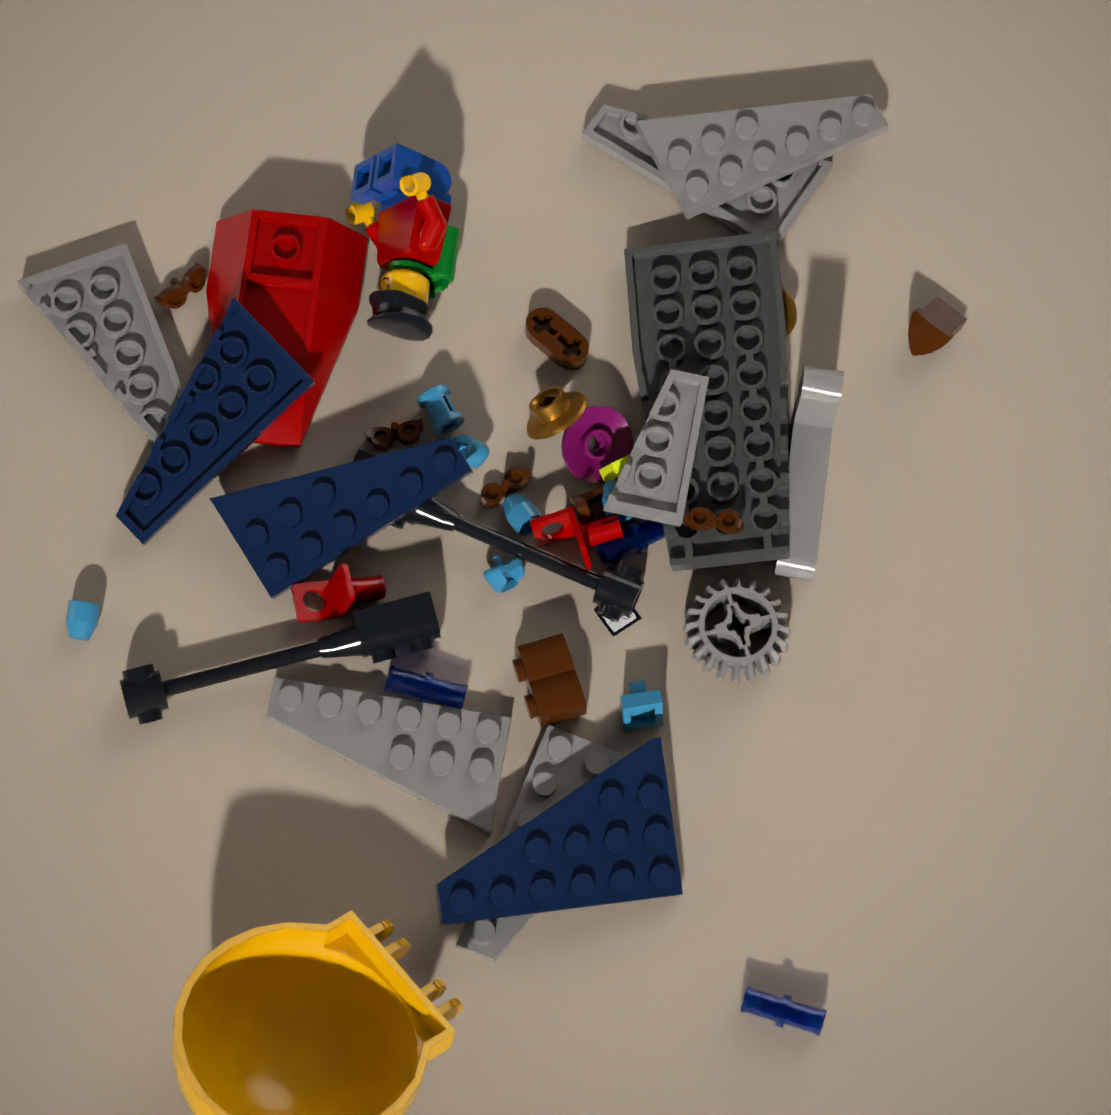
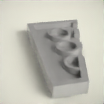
(661, 462)

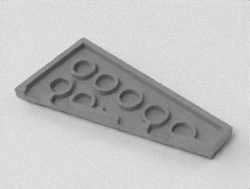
(738, 150)
(761, 210)
(113, 330)
(417, 746)
(557, 770)

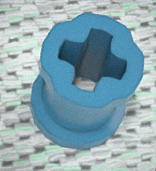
(440, 410)

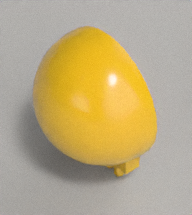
(307, 1023)

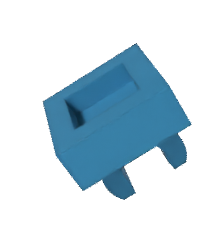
(641, 707)

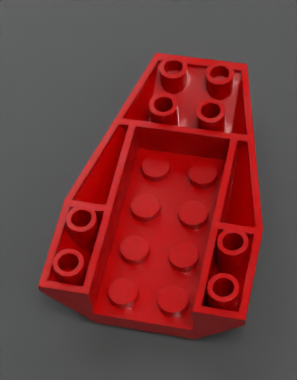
(300, 284)

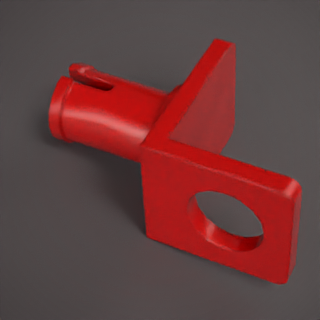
(586, 535)
(337, 594)

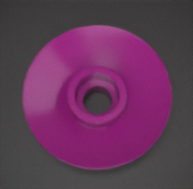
(612, 442)

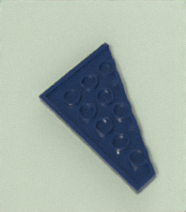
(588, 850)

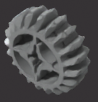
(766, 619)

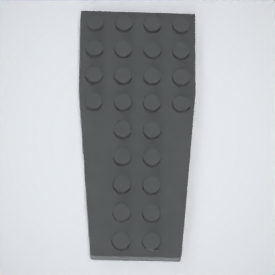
(720, 315)

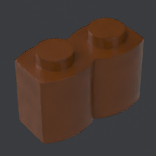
(550, 680)

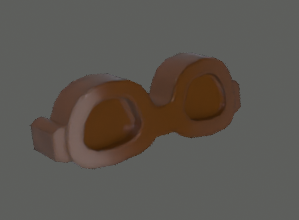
(175, 295)
(406, 433)
(514, 480)
(703, 520)

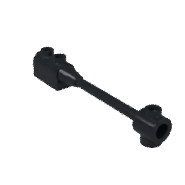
(615, 590)
(375, 634)

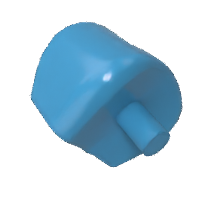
(473, 450)
(505, 574)

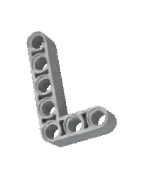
(808, 465)

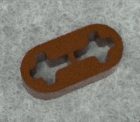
(562, 332)

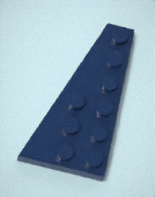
(224, 408)
(317, 517)

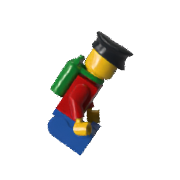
(409, 236)

